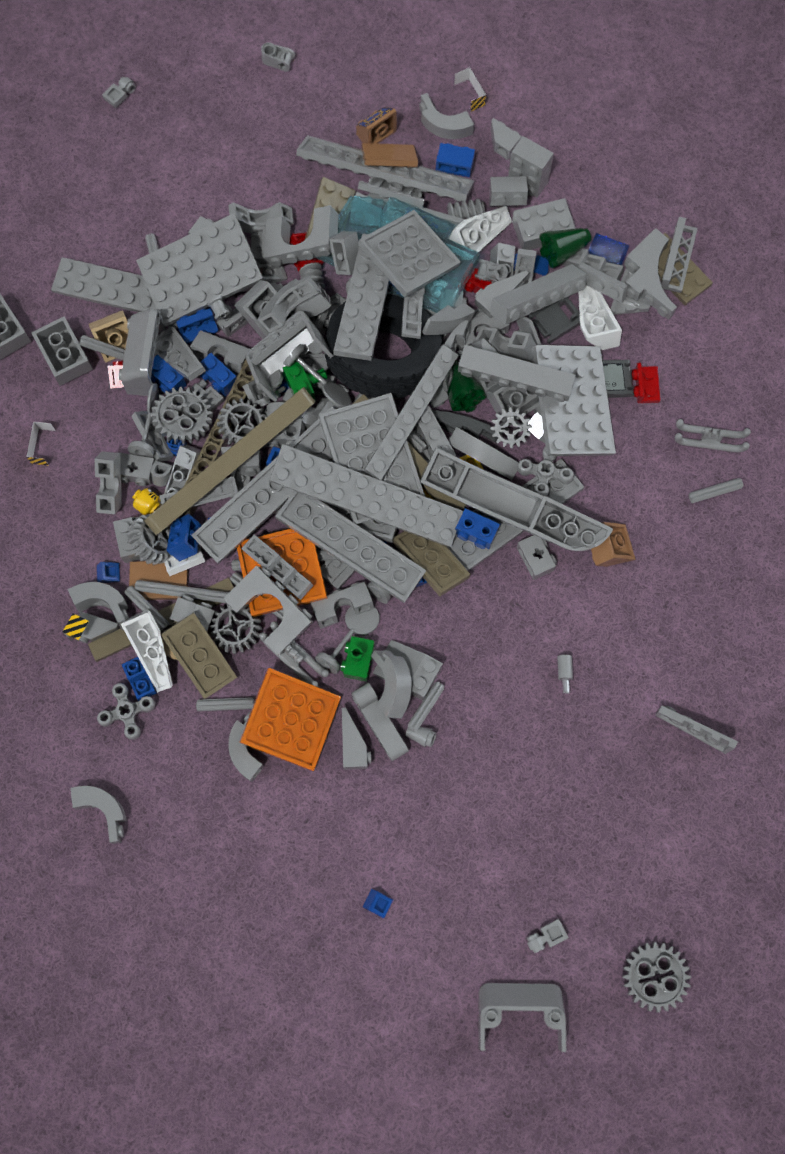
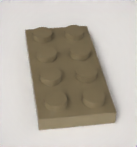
(330, 194)
(695, 280)
(441, 566)
(198, 655)

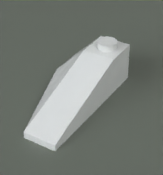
(481, 229)
(598, 320)
(148, 645)

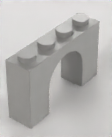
(277, 238)
(294, 619)

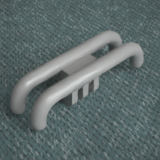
(711, 437)
(294, 656)

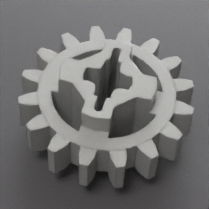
(511, 419)

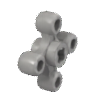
(543, 477)
(124, 703)

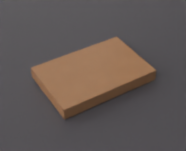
(389, 155)
(155, 573)

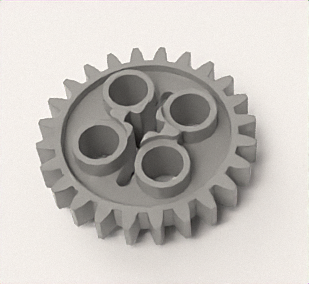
(181, 415)
(661, 995)

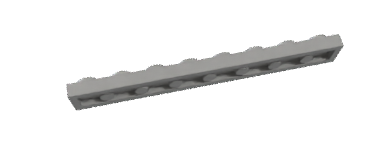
(411, 412)

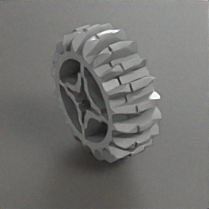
(236, 419)
(146, 544)
(242, 626)

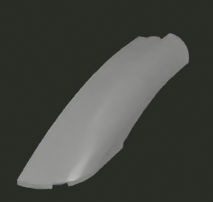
(513, 503)

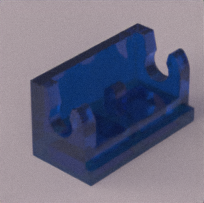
(609, 248)

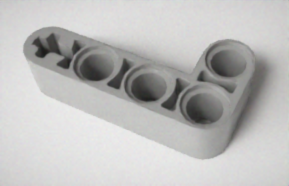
(381, 726)

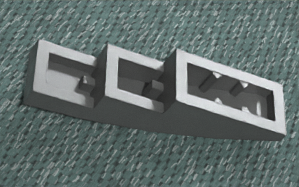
(476, 428)

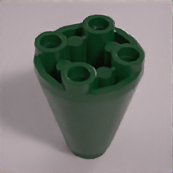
(563, 244)
(464, 391)

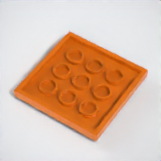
(300, 555)
(290, 719)

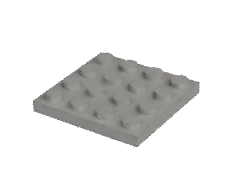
(409, 253)

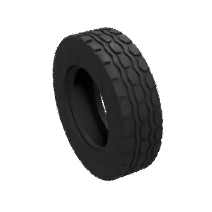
(384, 376)

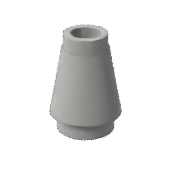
(423, 736)

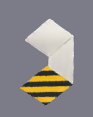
(468, 74)
(36, 426)
(75, 627)

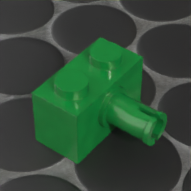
(297, 378)
(358, 658)

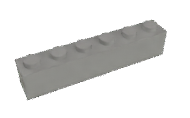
(538, 294)
(516, 373)

